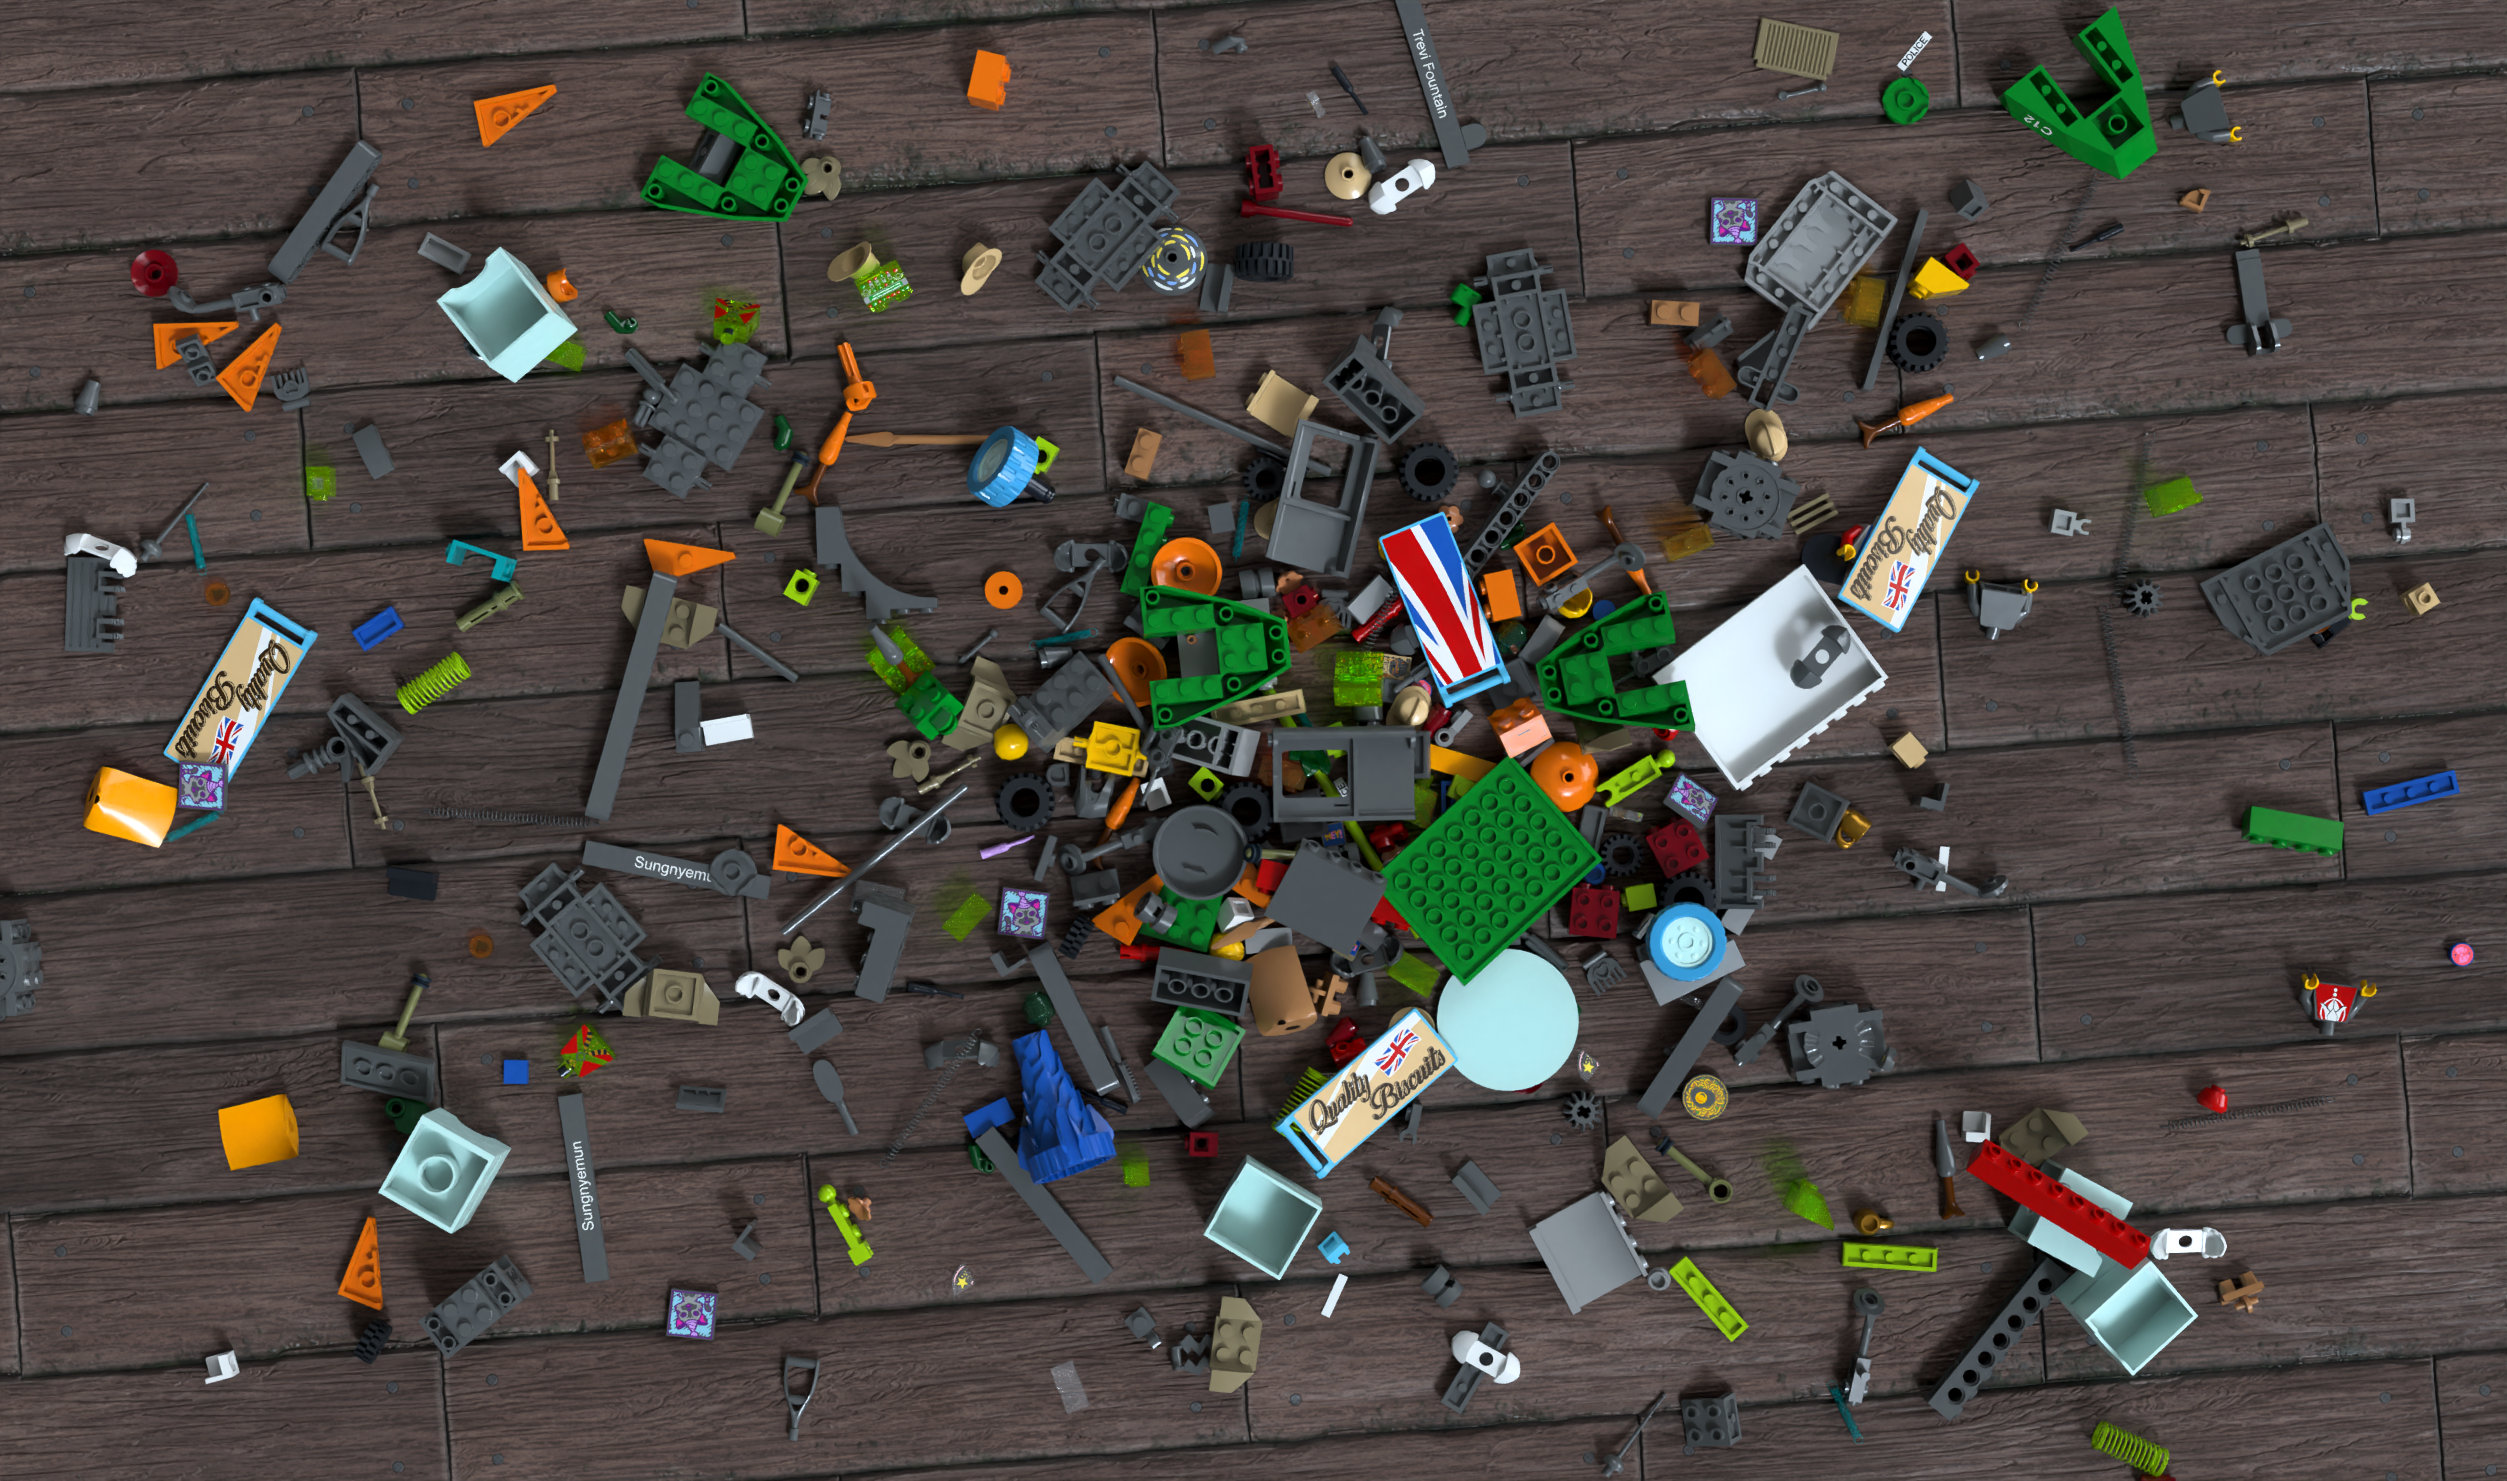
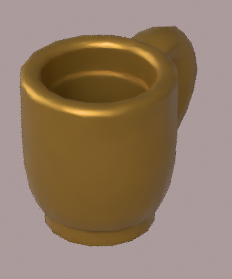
(1854, 826)
(1869, 1222)

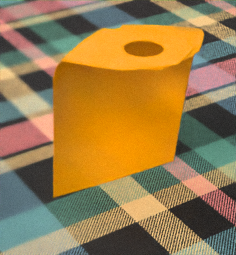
(130, 807)
(259, 1132)

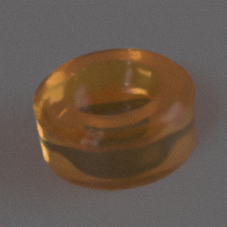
(218, 594)
(481, 946)

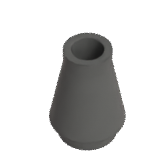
(1372, 157)
(1994, 347)
(88, 399)
(1054, 656)
(1367, 990)

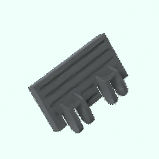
(89, 605)
(1737, 861)

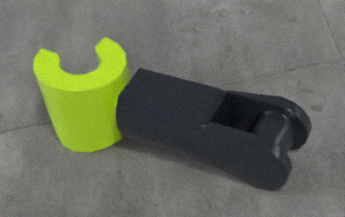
(2337, 627)

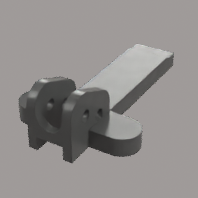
(2255, 308)
(1778, 362)

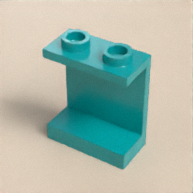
(503, 567)

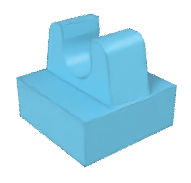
(1333, 1247)

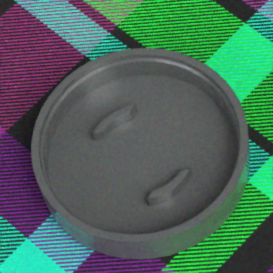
(1200, 852)

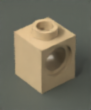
(2419, 599)
(1908, 750)

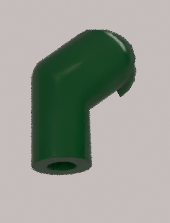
(621, 326)
(785, 433)
(1515, 536)
(979, 1160)

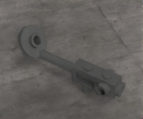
(246, 299)
(1554, 594)
(1075, 861)
(1932, 872)
(1807, 991)
(1854, 1387)

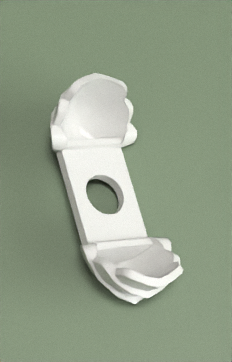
(1385, 195)
(120, 557)
(757, 983)
(2204, 1240)
(1468, 1348)

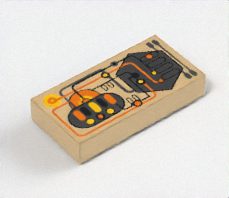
(1396, 666)

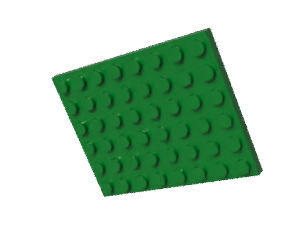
(1487, 869)

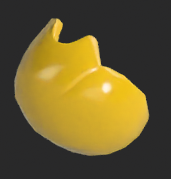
(1577, 605)
(1010, 742)
(1233, 951)

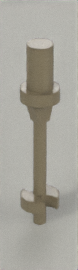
(2288, 226)
(552, 480)
(935, 781)
(368, 782)

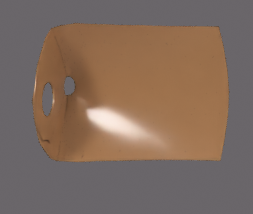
(1280, 992)

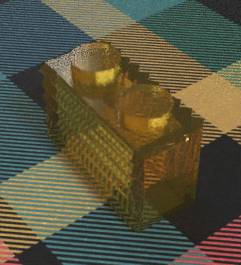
(1865, 302)
(1687, 543)

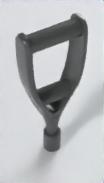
(355, 219)
(1077, 589)
(797, 1399)

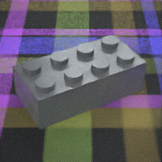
(1202, 981)

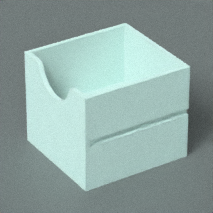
(508, 316)
(444, 1170)
(1263, 1217)
(2057, 1241)
(2126, 1310)

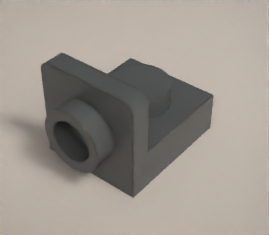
(1130, 507)

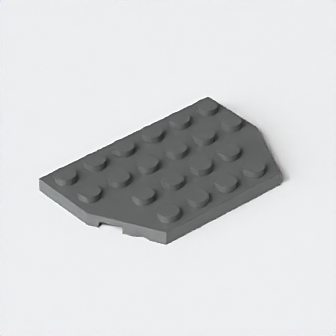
(2283, 592)

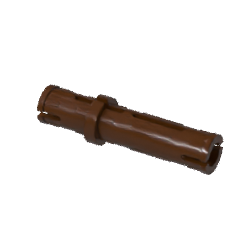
(1402, 1202)

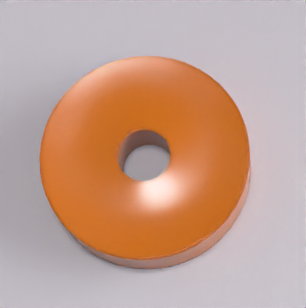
(993, 586)

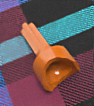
(559, 287)
(860, 390)

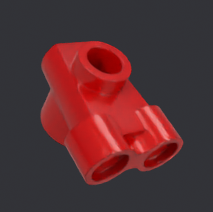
(1384, 836)
(1346, 1052)

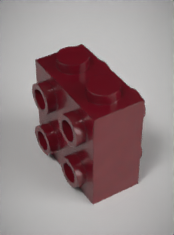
(1265, 181)
(1675, 846)
(1593, 911)

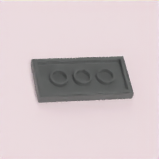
(387, 1071)

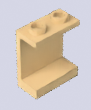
(1280, 404)

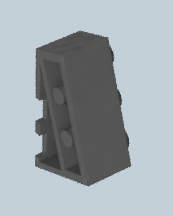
(365, 732)
(1180, 1093)

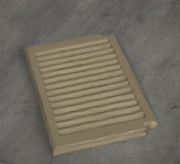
(1795, 49)

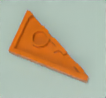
(801, 856)

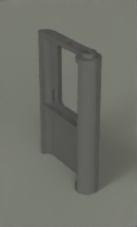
(1314, 533)
(1377, 773)

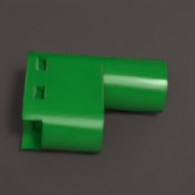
(1465, 298)

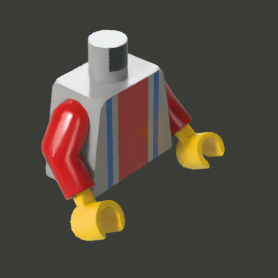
(1854, 541)

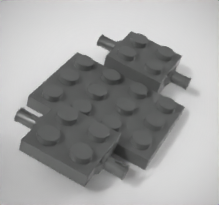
(1106, 235)
(1524, 332)
(708, 419)
(585, 935)

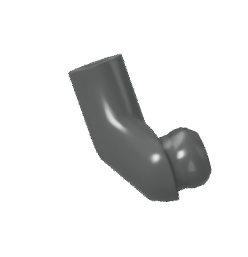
(1230, 42)

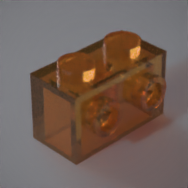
(1197, 355)
(1711, 374)
(610, 444)
(1315, 628)
(1292, 774)

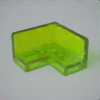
(2172, 497)

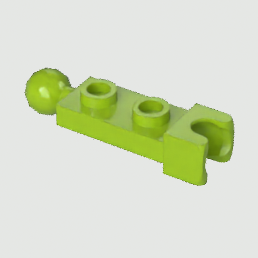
(1635, 776)
(859, 1250)

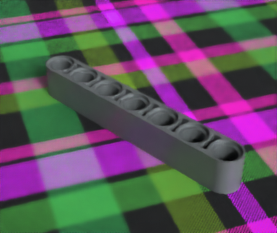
(325, 212)
(1514, 511)
(1074, 1018)
(1690, 1046)

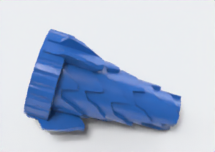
(1061, 1130)

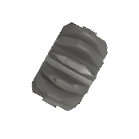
(2135, 595)
(1585, 1102)

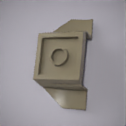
(685, 622)
(983, 707)
(1599, 736)
(672, 996)
(2041, 1134)
(1636, 1184)
(1233, 1345)

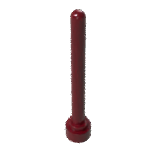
(1251, 208)

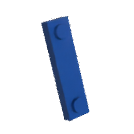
(2410, 792)

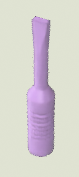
(1002, 847)

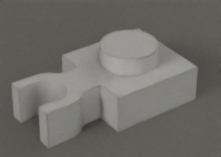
(2065, 523)

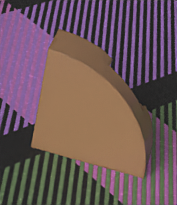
(2195, 200)

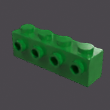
(1148, 543)
(2292, 831)

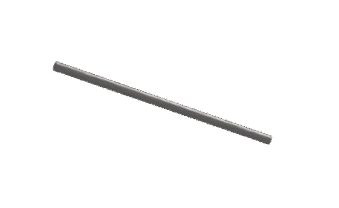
(1215, 422)
(874, 859)

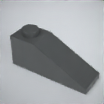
(687, 717)

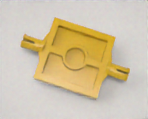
(1112, 748)

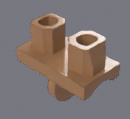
(1324, 992)
(2250, 1287)

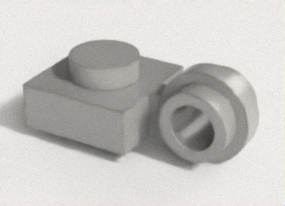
(2401, 512)
(1459, 721)

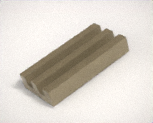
(1829, 504)

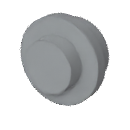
(1659, 1278)

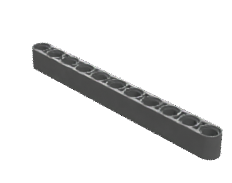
(631, 695)

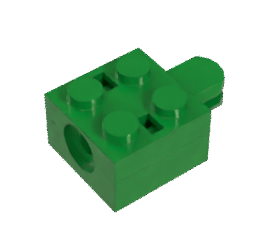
(930, 706)

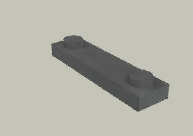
(1468, 1375)

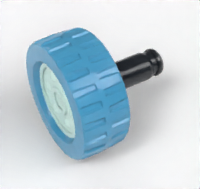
(1006, 468)
(1685, 941)

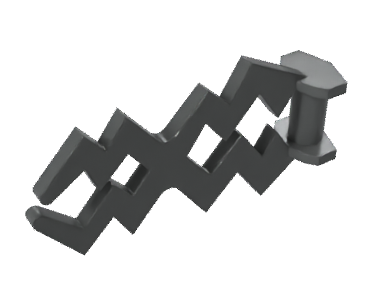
(1186, 1344)

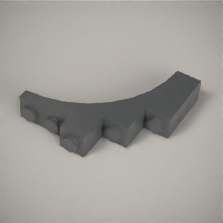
(835, 550)

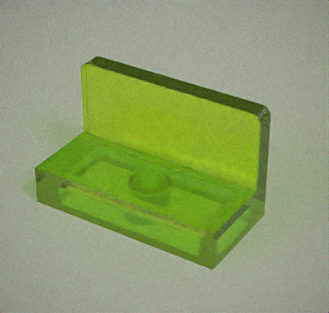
(568, 355)
(967, 916)
(1414, 974)

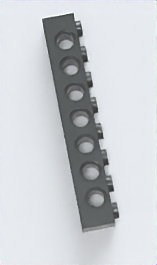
(1983, 1340)

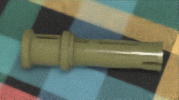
(499, 601)

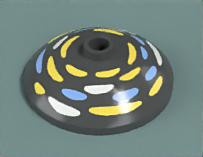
(1184, 273)

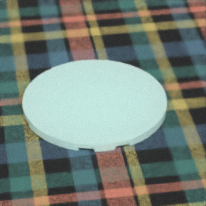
(1510, 1022)

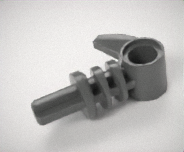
(320, 757)

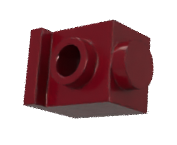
(1962, 254)
(1296, 609)
(1208, 1150)

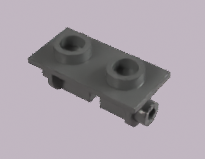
(816, 106)
(1709, 334)

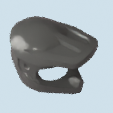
(1088, 802)

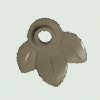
(820, 179)
(907, 761)
(801, 956)

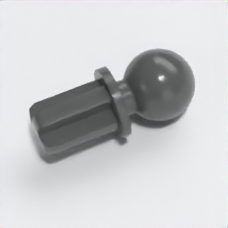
(650, 398)
(1487, 479)

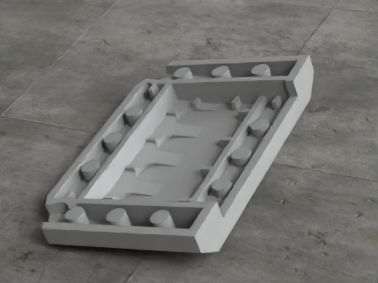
(1817, 246)

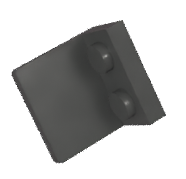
(1095, 888)
(1711, 1421)

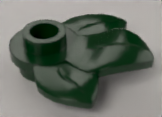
(1311, 761)
(408, 1116)

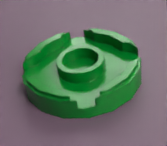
(1905, 101)

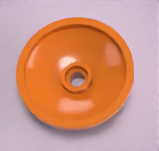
(1187, 552)
(1127, 657)
(1549, 774)

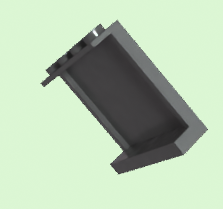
(1326, 896)

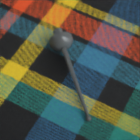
(152, 547)
(1614, 1461)

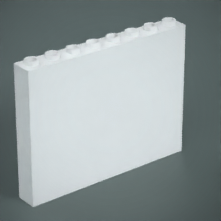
(1742, 682)

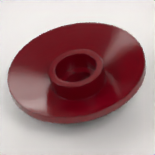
(143, 273)

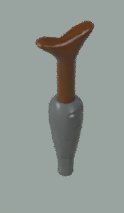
(893, 654)
(1946, 1168)

